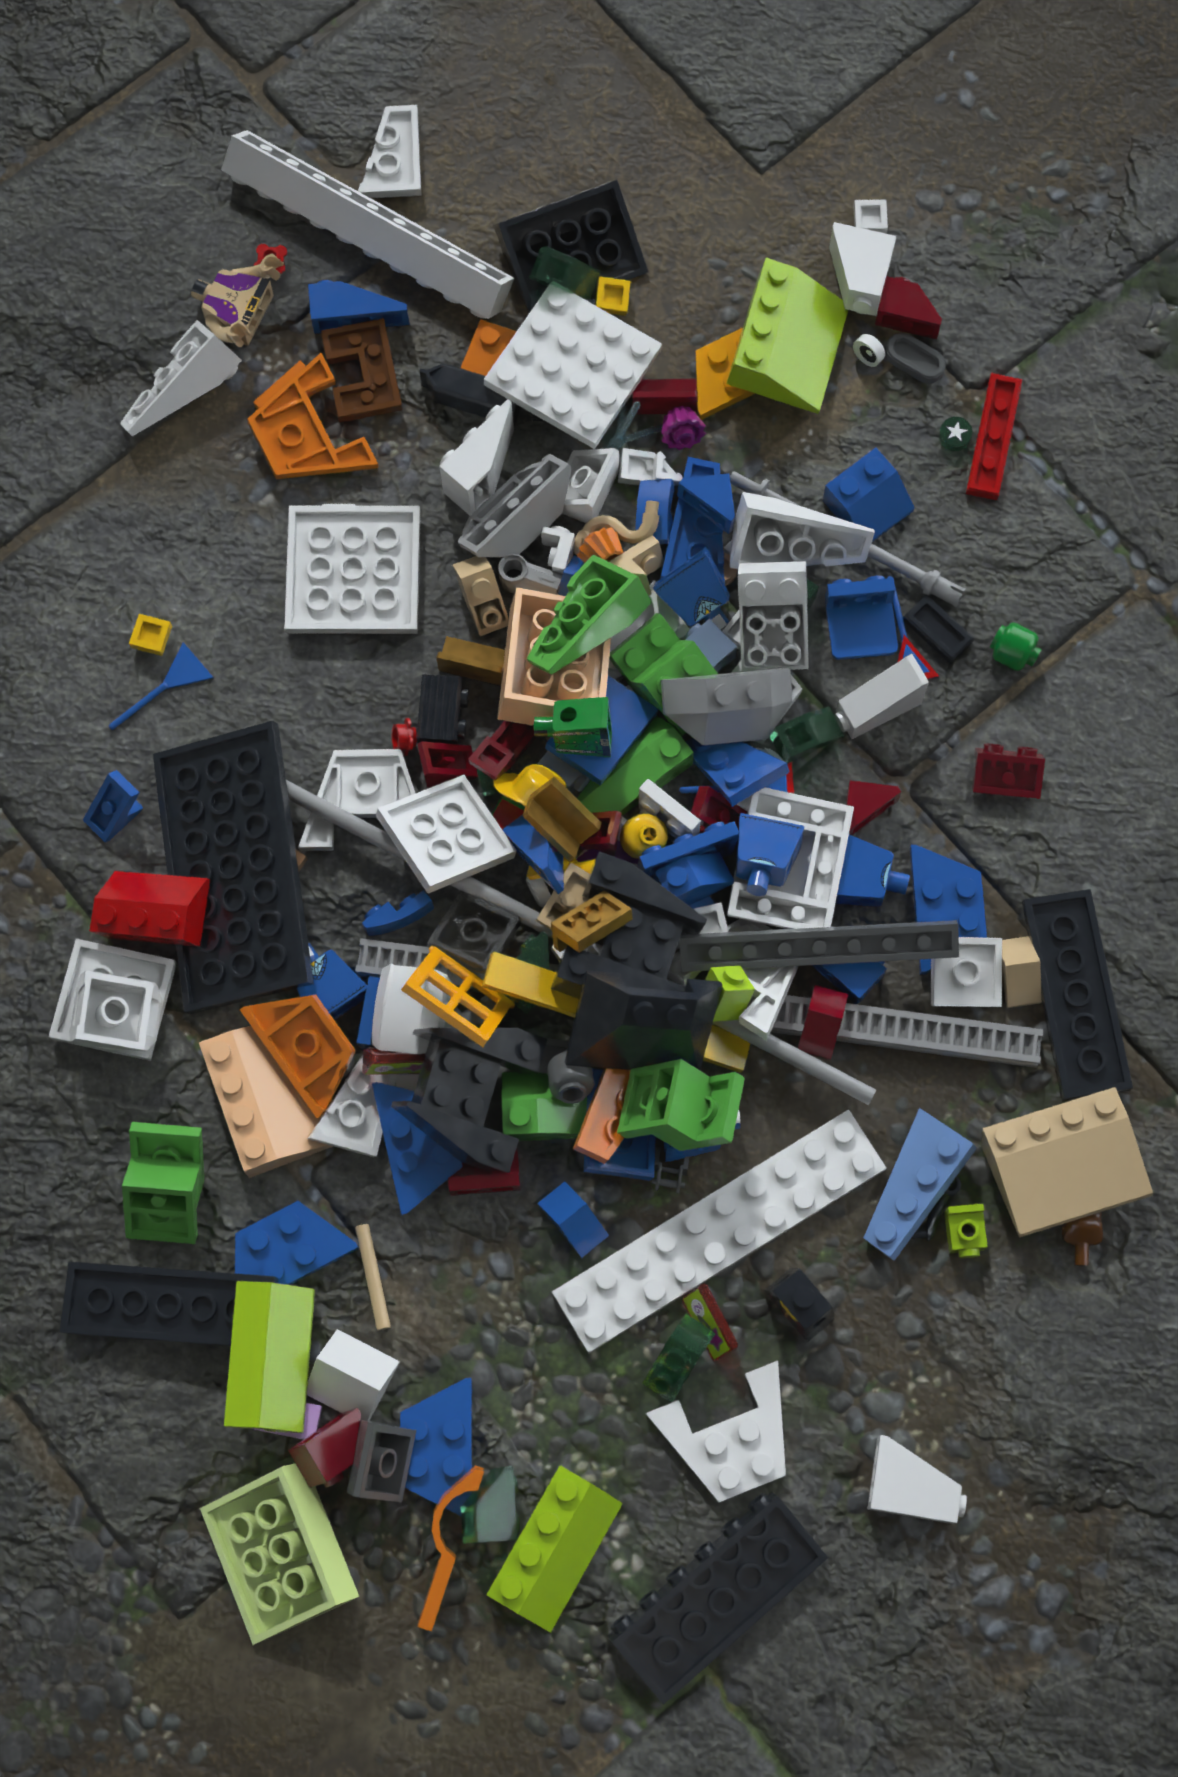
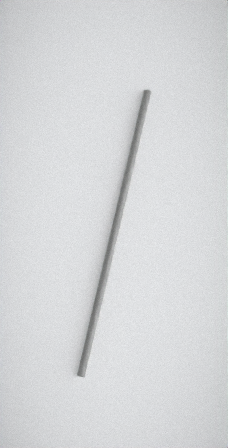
(528, 917)

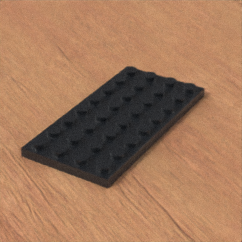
(232, 823)

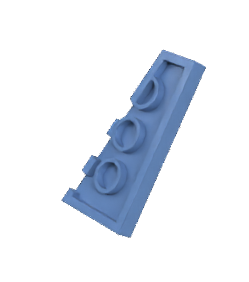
(920, 1177)

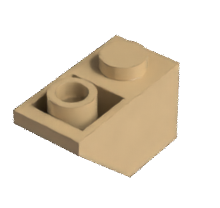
(481, 594)

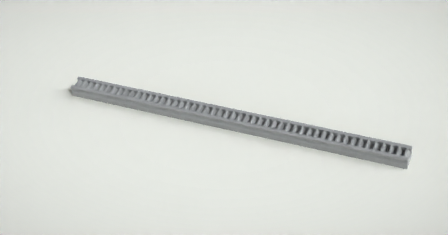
(859, 1024)

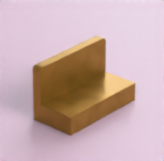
(471, 660)
(560, 817)

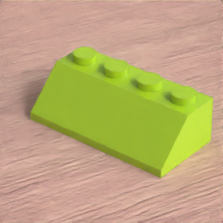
(554, 1549)

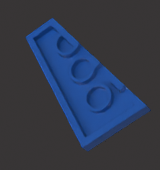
(691, 529)

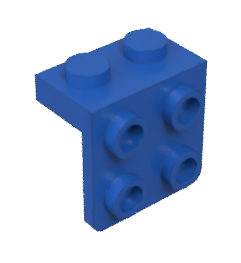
(861, 618)

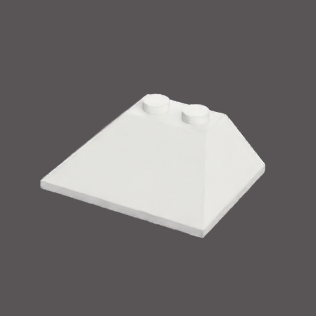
(814, 880)

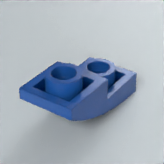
(662, 492)
(386, 919)

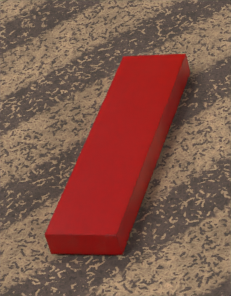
(994, 436)

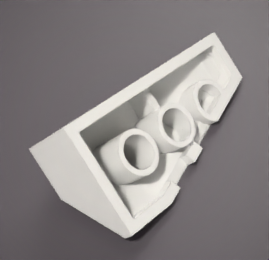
(197, 367)
(784, 532)

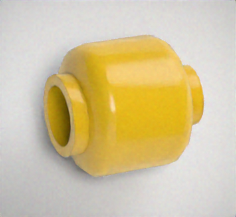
(632, 835)

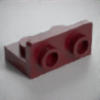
(1008, 771)

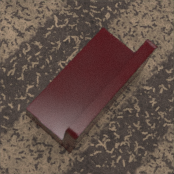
(662, 395)
(477, 1181)

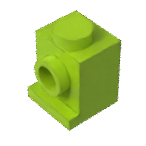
(959, 1243)

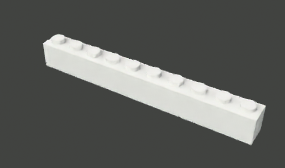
(367, 224)

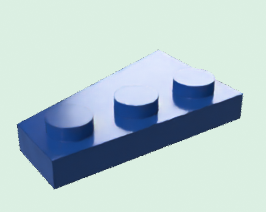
(737, 768)
(715, 839)

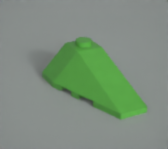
(656, 755)

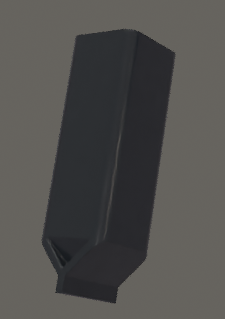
(462, 390)

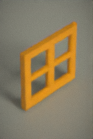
(458, 995)

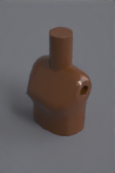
(1083, 1233)

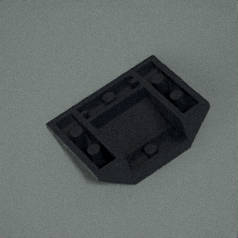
(639, 1025)

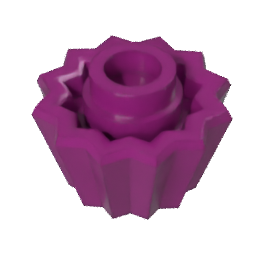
(682, 428)

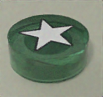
(955, 433)

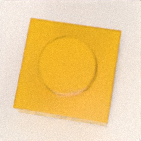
(613, 295)
(150, 634)

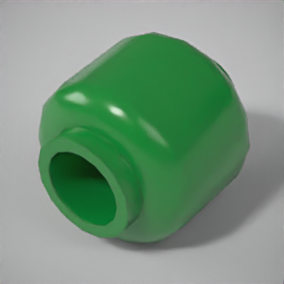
(1015, 646)

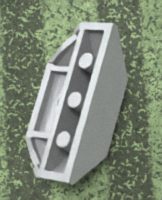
(518, 510)
(728, 704)

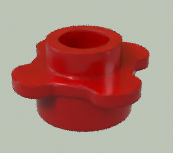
(279, 251)
(404, 736)

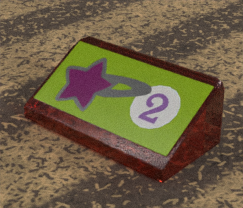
(387, 1062)
(704, 1309)

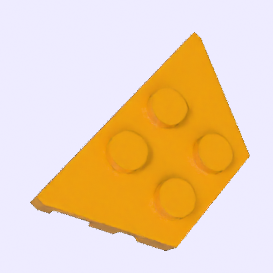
(712, 372)

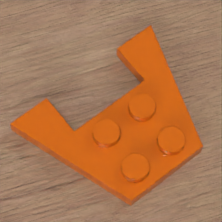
(294, 435)

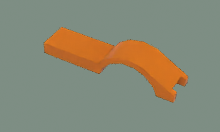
(469, 1482)

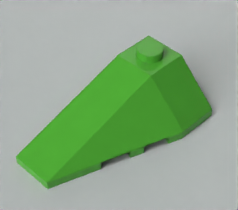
(597, 607)
(534, 1113)

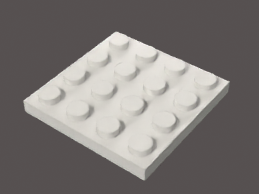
(573, 365)
(353, 570)

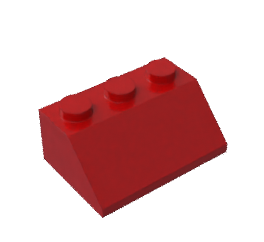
(151, 908)

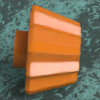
(601, 544)

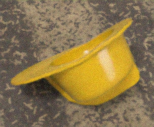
(522, 785)

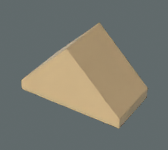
(1020, 972)

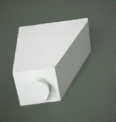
(861, 265)
(882, 698)
(911, 1486)

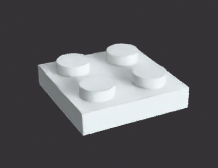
(674, 816)
(971, 977)

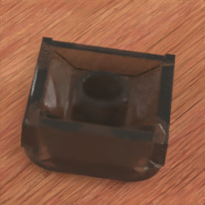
(474, 931)

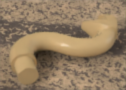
(647, 528)

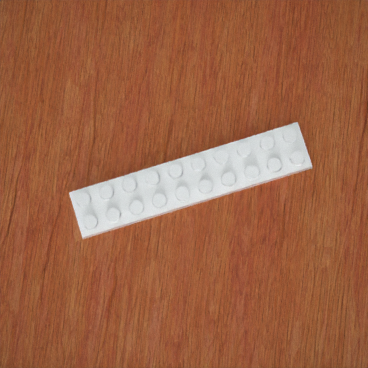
(718, 1231)

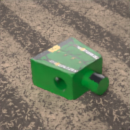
(578, 727)

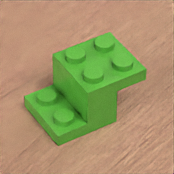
(655, 655)
(681, 1105)
(163, 1182)

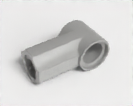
(531, 577)

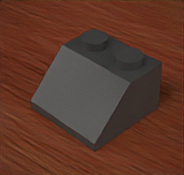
(381, 1461)

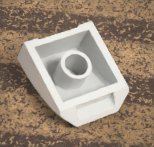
(115, 1012)
(399, 1014)

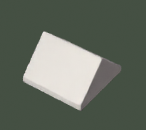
(590, 482)
(350, 1375)

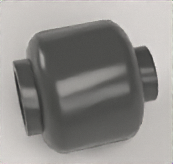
(569, 1082)

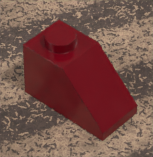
(907, 309)
(328, 1450)

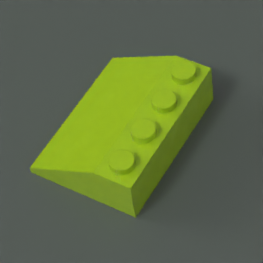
(788, 338)

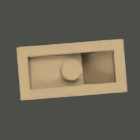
(641, 560)
(570, 898)

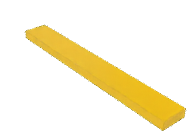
(534, 986)

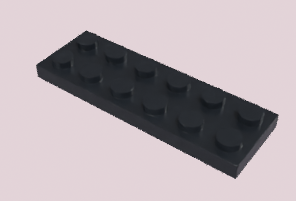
(1077, 994)
(151, 1303)

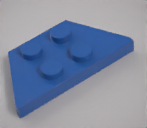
(946, 893)
(414, 1158)
(290, 1245)
(441, 1443)

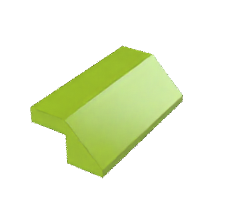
(269, 1357)

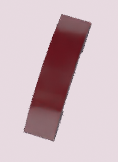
(502, 749)

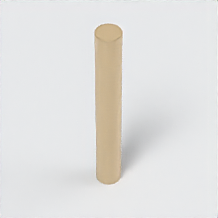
(372, 1277)

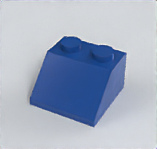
(869, 494)

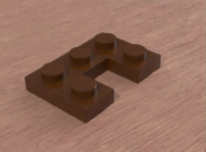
(371, 346)

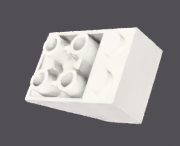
(474, 468)
(773, 615)

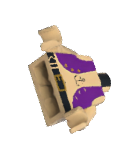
(237, 300)

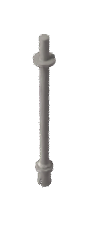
(929, 581)

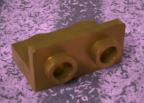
(590, 922)

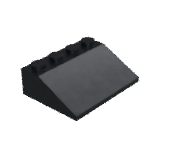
(585, 226)

